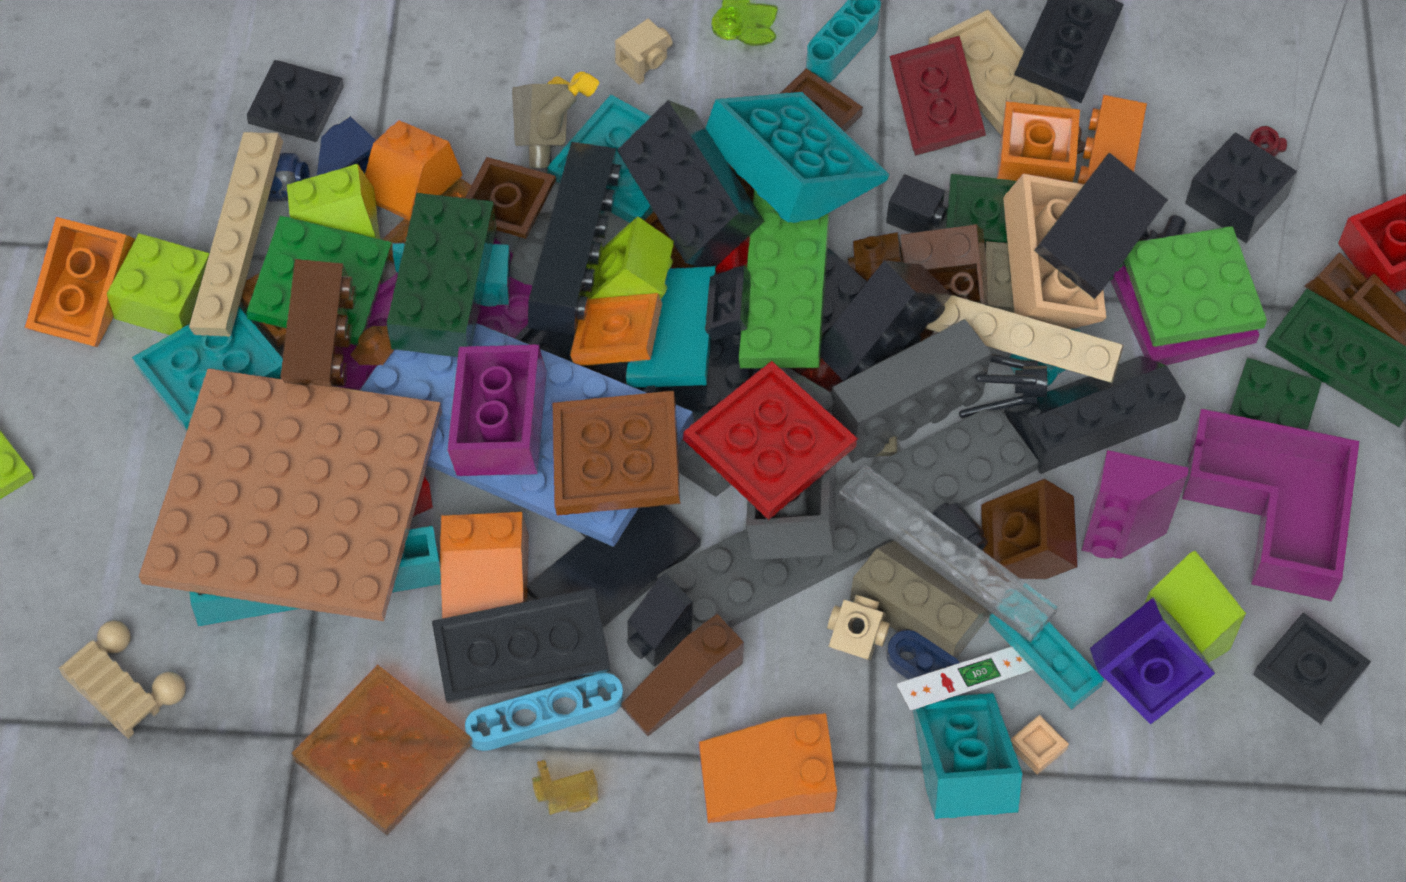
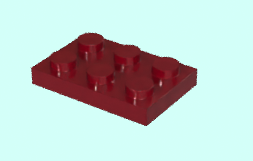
(937, 95)

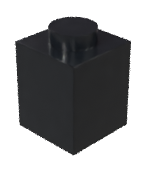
(916, 206)

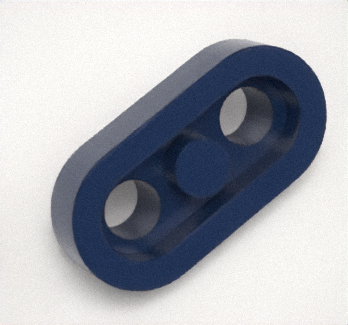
(927, 655)

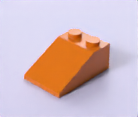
(75, 282)
(483, 561)
(769, 770)

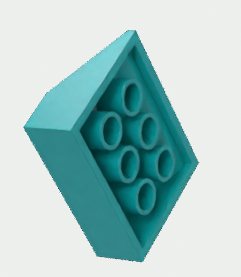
(792, 154)

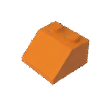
(1038, 142)
(409, 163)

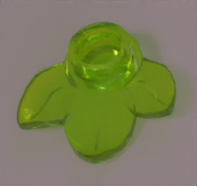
(745, 22)

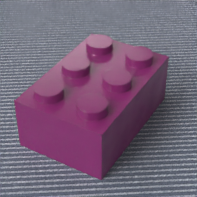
(497, 410)

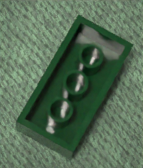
(441, 274)

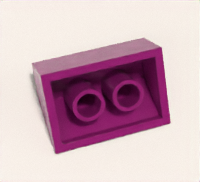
(1131, 504)

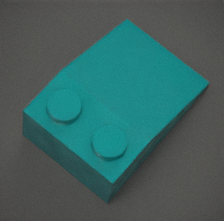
(967, 757)

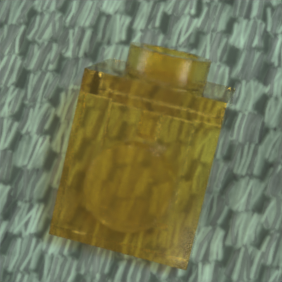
(567, 793)

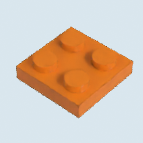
(617, 330)

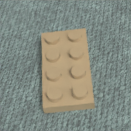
(992, 63)

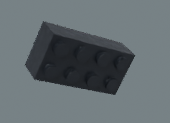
(690, 185)

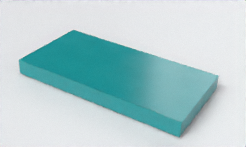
(680, 341)

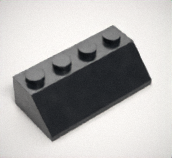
(1098, 413)

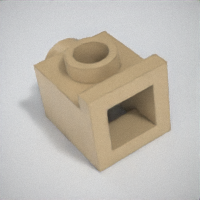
(642, 49)

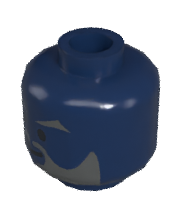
(288, 170)

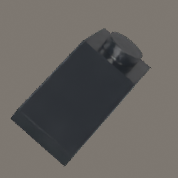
(660, 621)

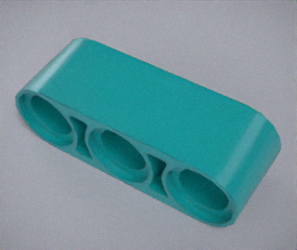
(842, 38)

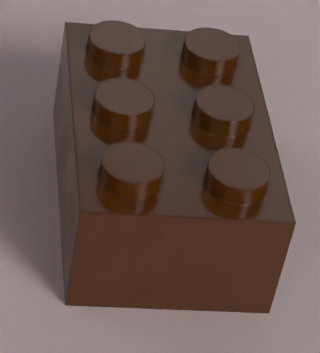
(318, 324)

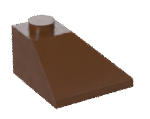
(516, 194)

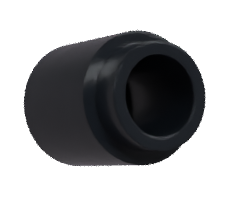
(960, 521)

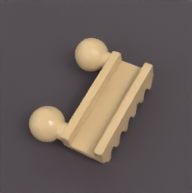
(113, 690)

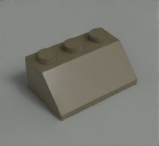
(919, 598)

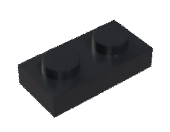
(728, 303)

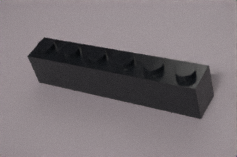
(572, 239)

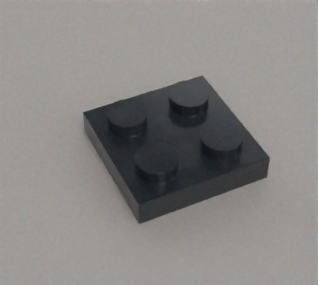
(295, 100)
(1311, 668)

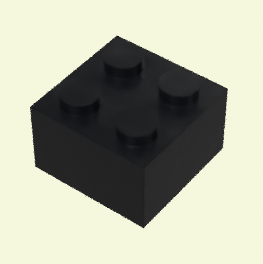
(1240, 187)

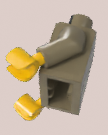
(542, 114)

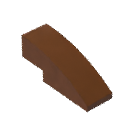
(1362, 297)

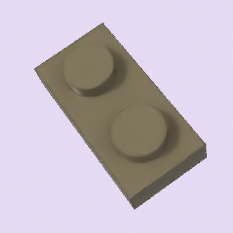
(999, 276)

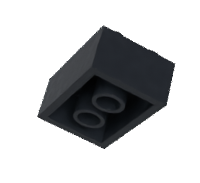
(883, 318)

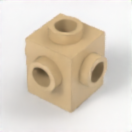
(842, 622)

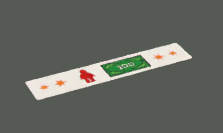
(962, 678)

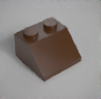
(1032, 530)

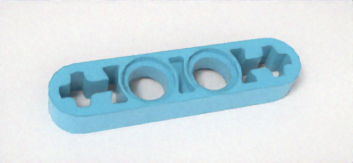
(542, 705)

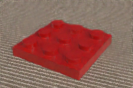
(770, 439)

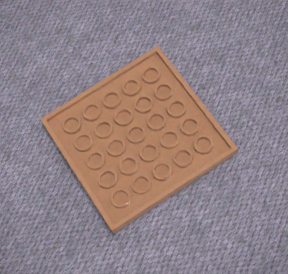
(292, 495)

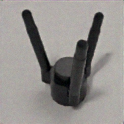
(1030, 381)

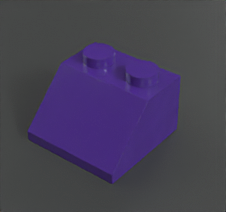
(1151, 661)

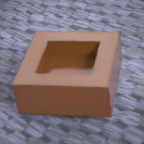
(373, 346)

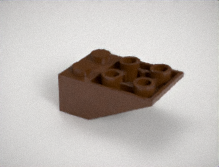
(953, 258)

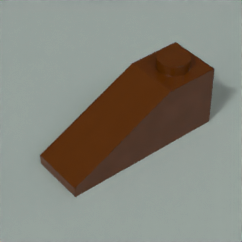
(685, 674)

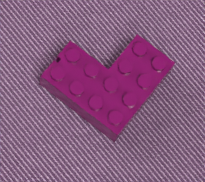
(1292, 480)

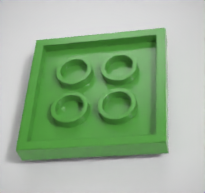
(1194, 287)

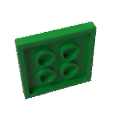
(294, 239)

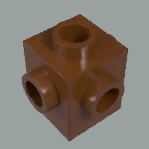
(872, 251)

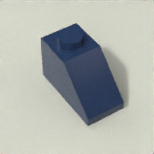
(344, 146)

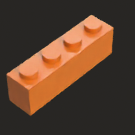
(1117, 132)

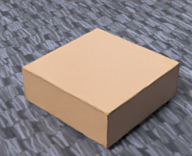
(1038, 744)

